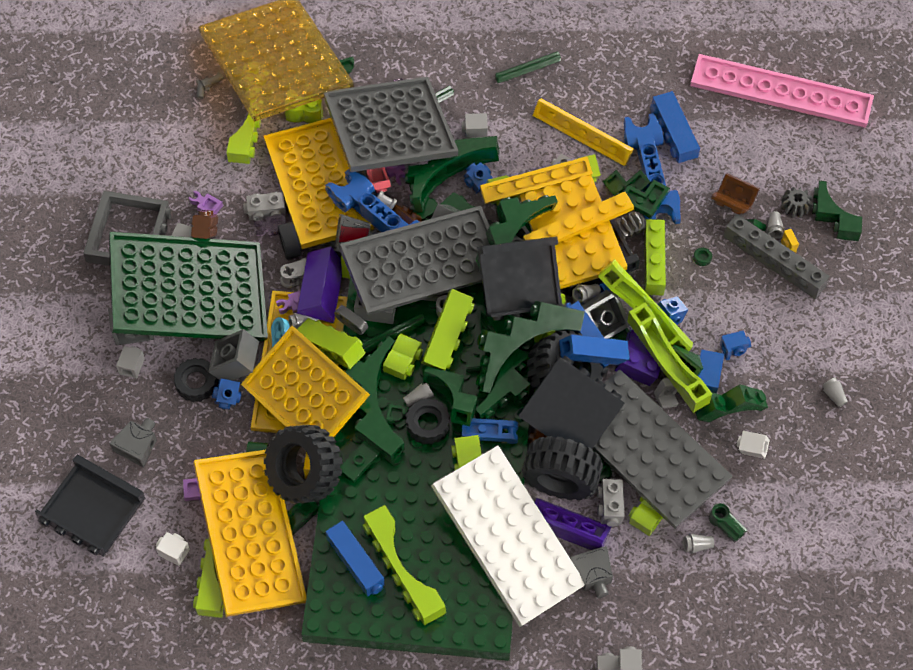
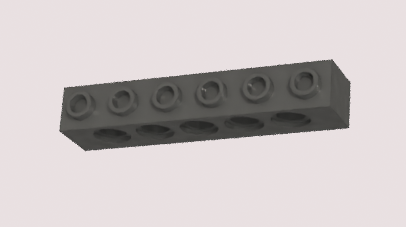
(776, 256)

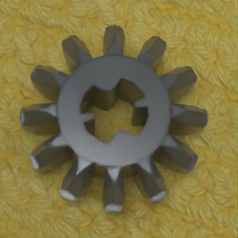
(796, 202)
(631, 225)

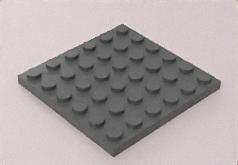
(390, 124)

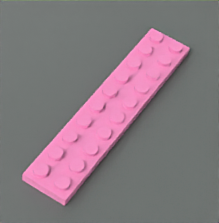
(782, 90)

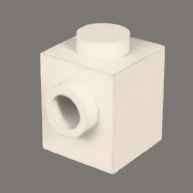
(753, 444)
(172, 548)

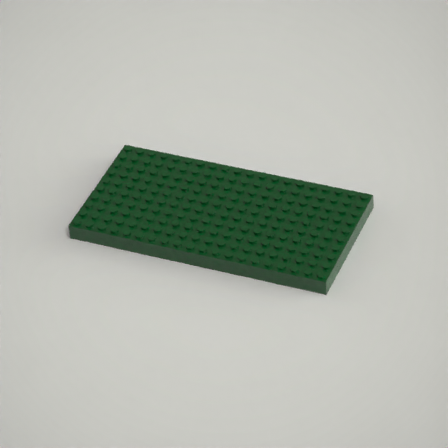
(425, 535)

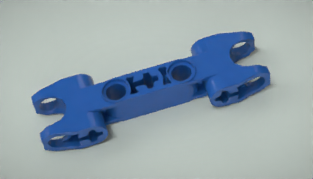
(645, 142)
(360, 197)

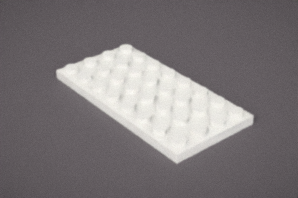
(508, 535)

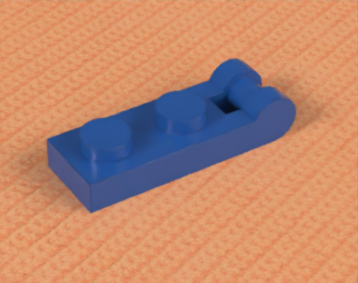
(492, 430)

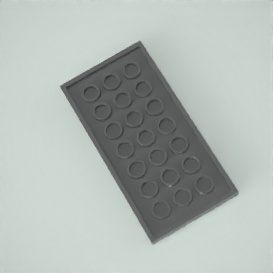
(416, 260)
(658, 455)

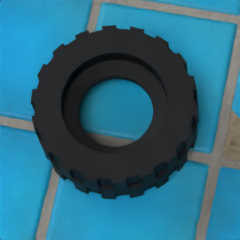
(184, 370)
(428, 406)

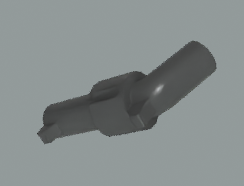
(206, 84)

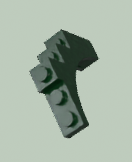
(426, 177)
(515, 216)
(518, 330)
(510, 383)
(372, 425)

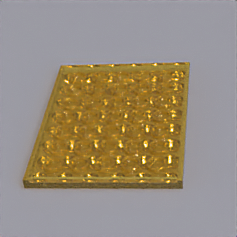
(275, 57)

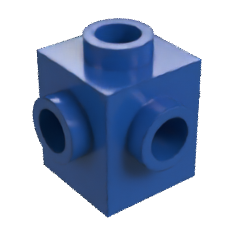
(476, 176)
(674, 309)
(229, 387)

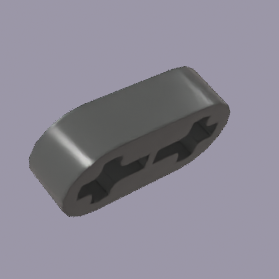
(351, 320)

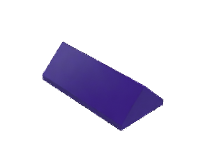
(320, 285)
(574, 526)

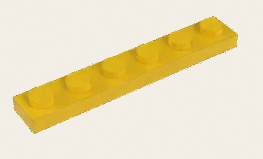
(582, 132)
(535, 180)
(585, 219)

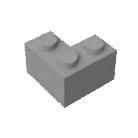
(628, 659)

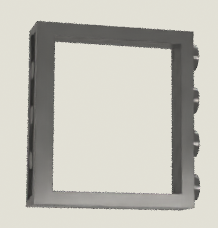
(108, 198)

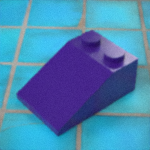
(641, 365)

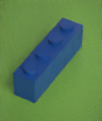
(675, 127)

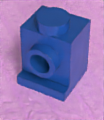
(734, 344)

